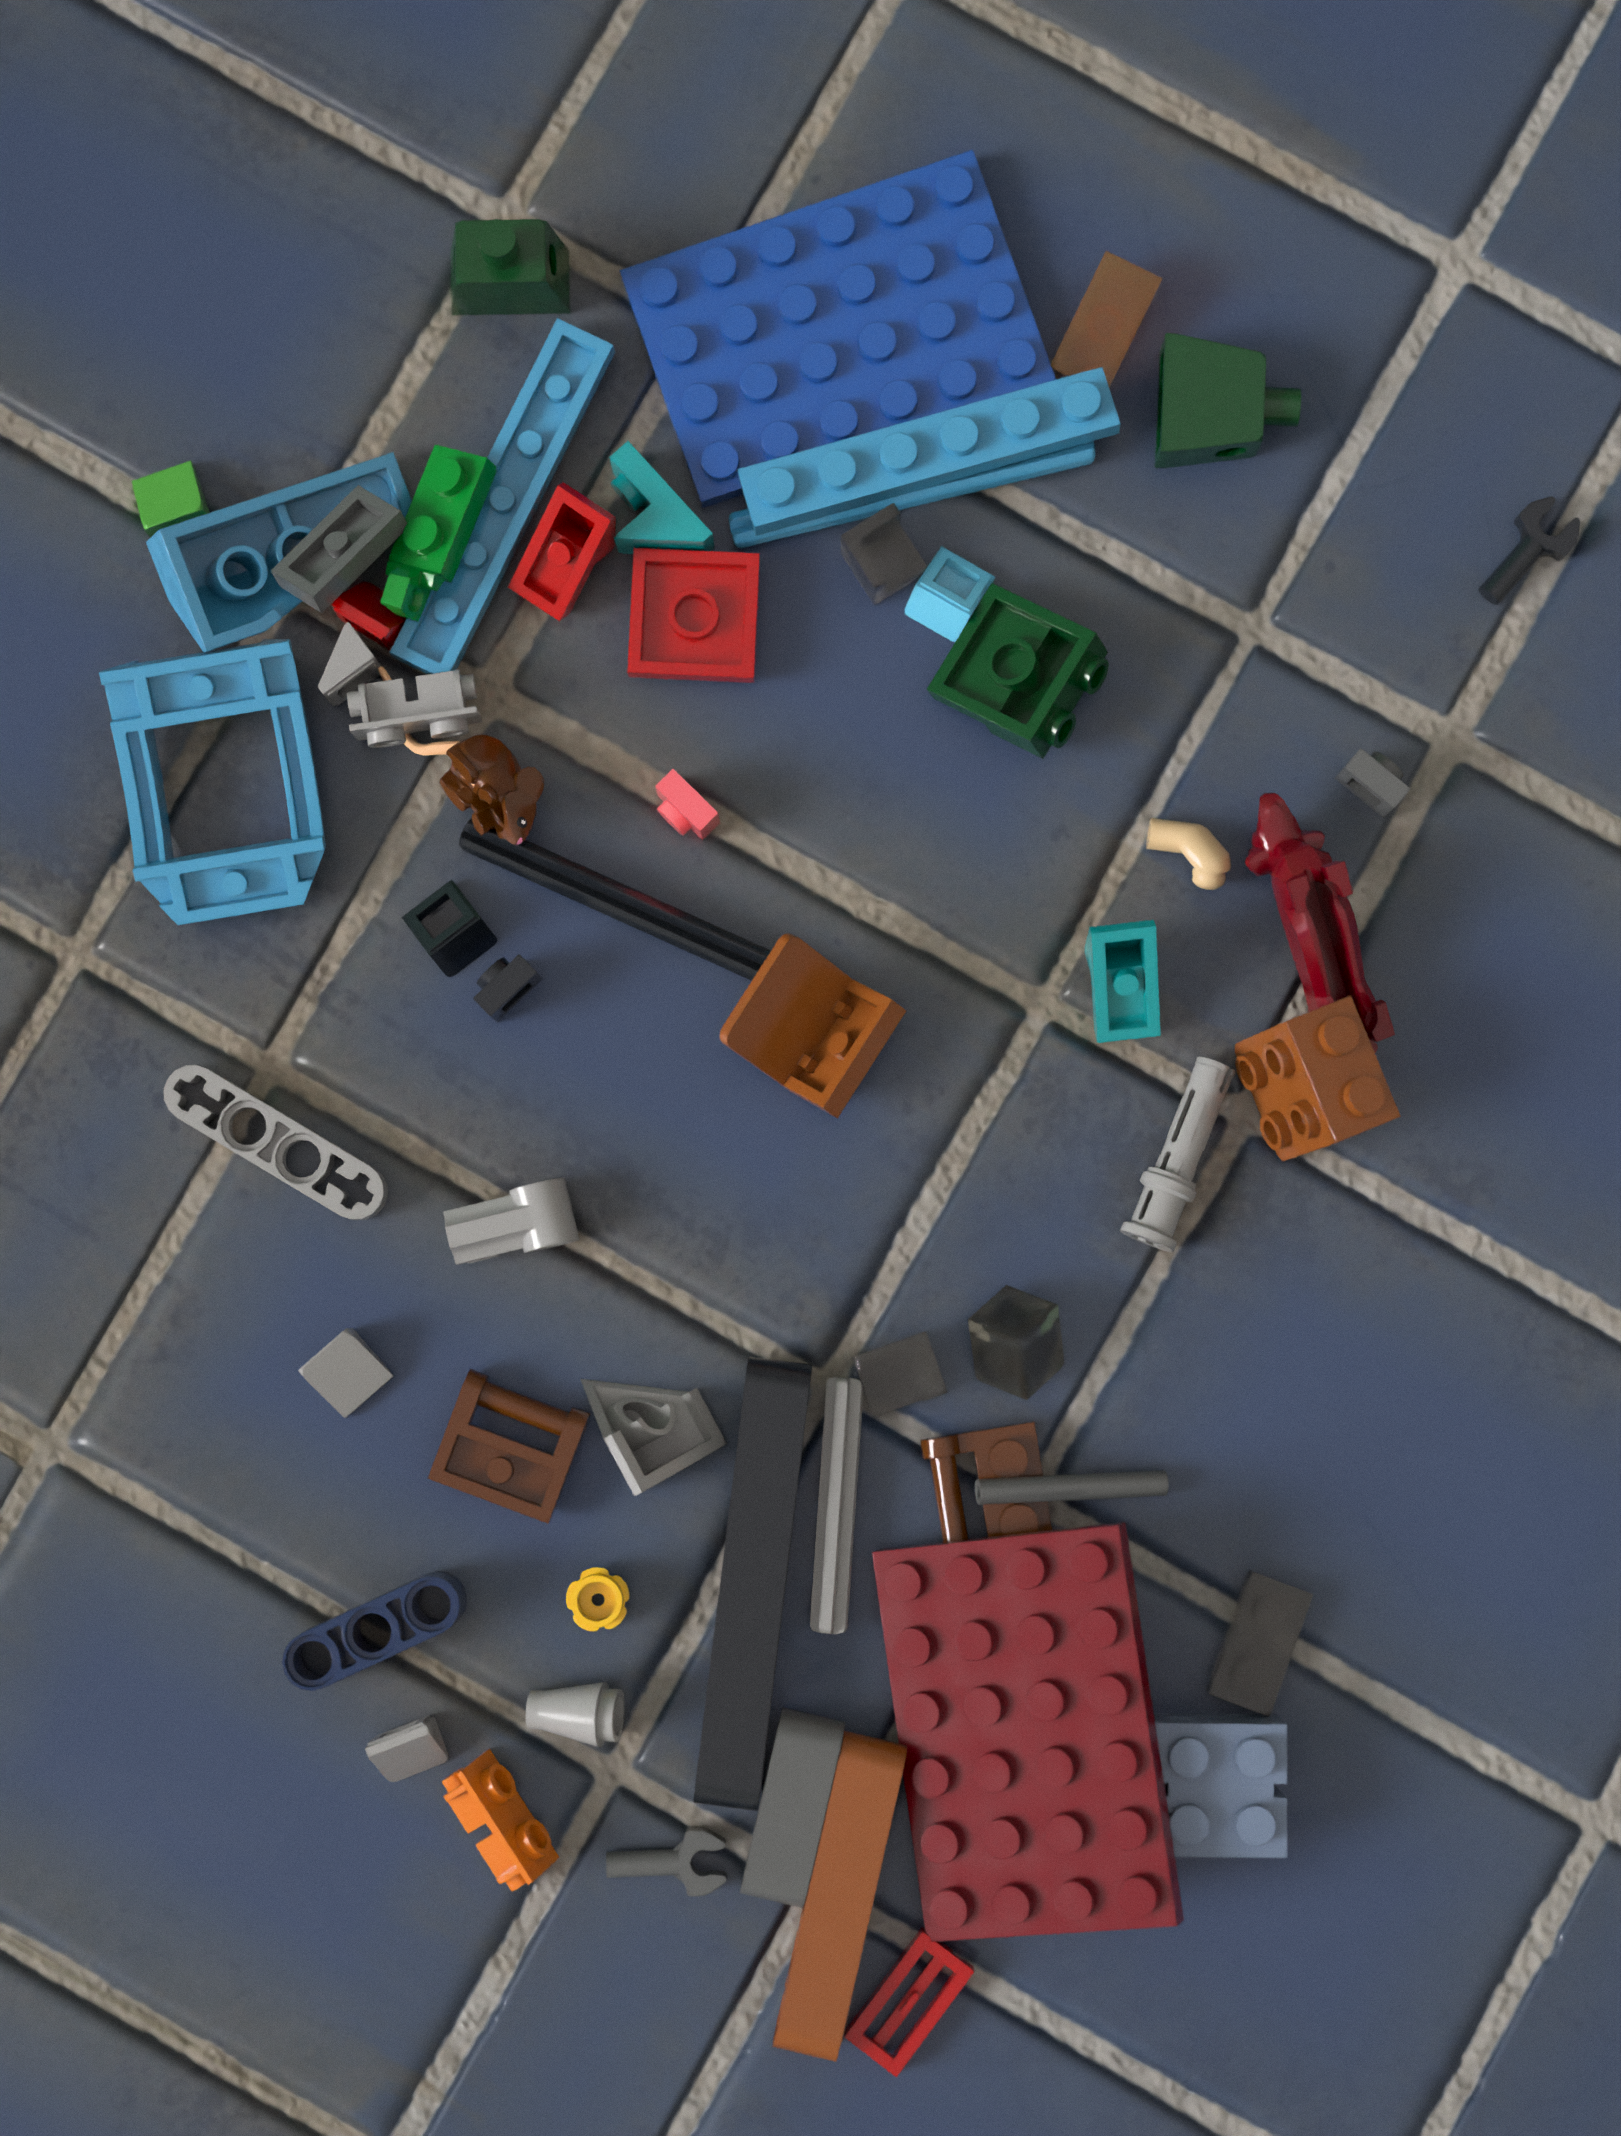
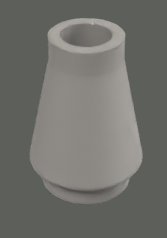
(578, 1712)

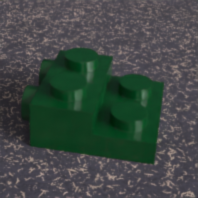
(1021, 671)

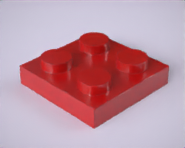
(693, 615)

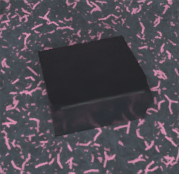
(450, 929)

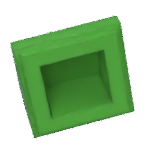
(169, 497)

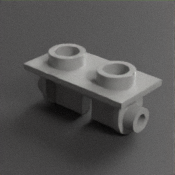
(390, 716)

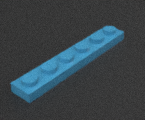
(929, 451)
(526, 461)

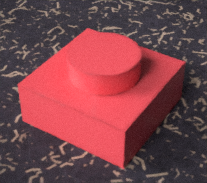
(685, 806)

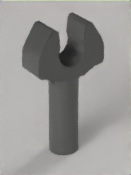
(672, 1862)

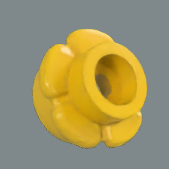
(585, 1612)

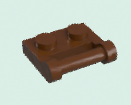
(997, 1454)
(502, 1467)

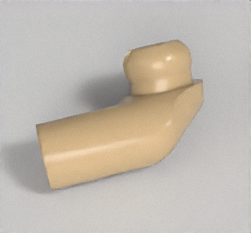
(1197, 845)

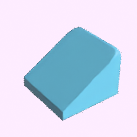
(948, 594)

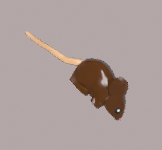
(488, 781)

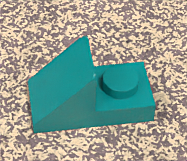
(666, 517)
(1124, 980)

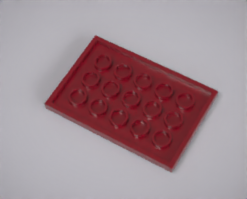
(1028, 1735)

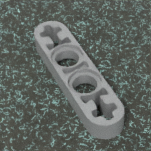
(273, 1147)

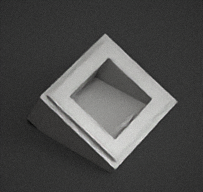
(347, 667)
(346, 1372)
(408, 1749)

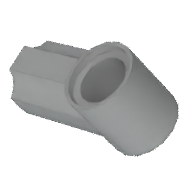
(527, 1219)

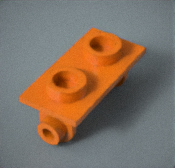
(519, 1843)

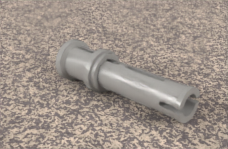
(1170, 1181)

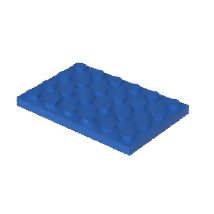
(836, 321)

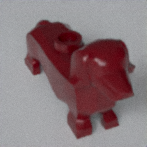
(1315, 914)

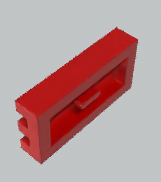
(873, 2046)

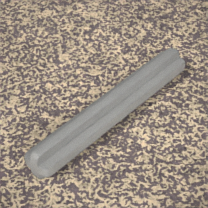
(836, 1505)

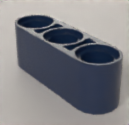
(350, 1650)

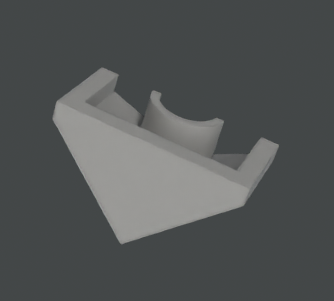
(652, 1429)

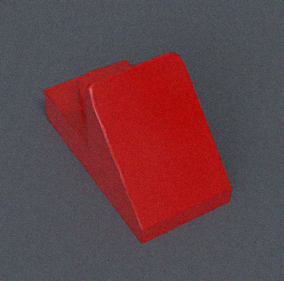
(563, 551)

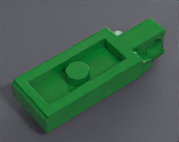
(436, 528)

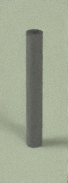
(1071, 1487)

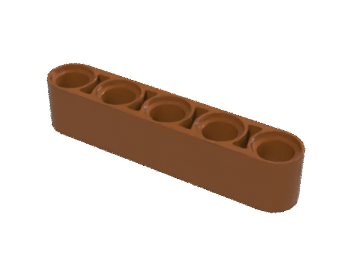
(840, 1897)

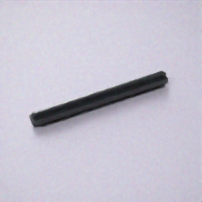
(617, 901)

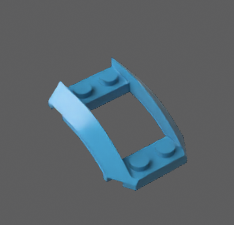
(203, 689)

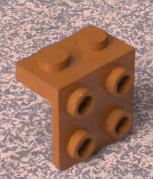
(810, 1025)
(1315, 1080)

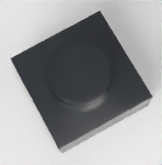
(505, 985)

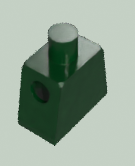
(507, 270)
(1215, 402)

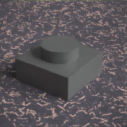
(1374, 781)

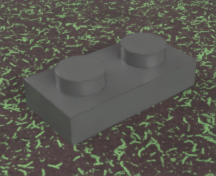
(339, 548)

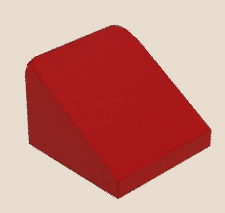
(367, 615)

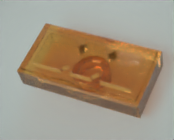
(1106, 318)

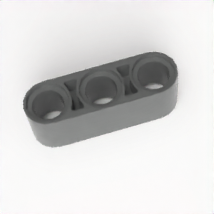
(792, 1807)

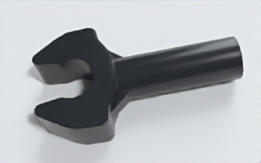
(1532, 546)

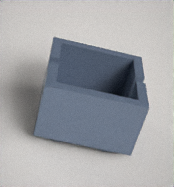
(1223, 1783)

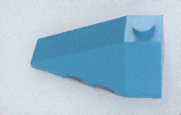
(223, 561)

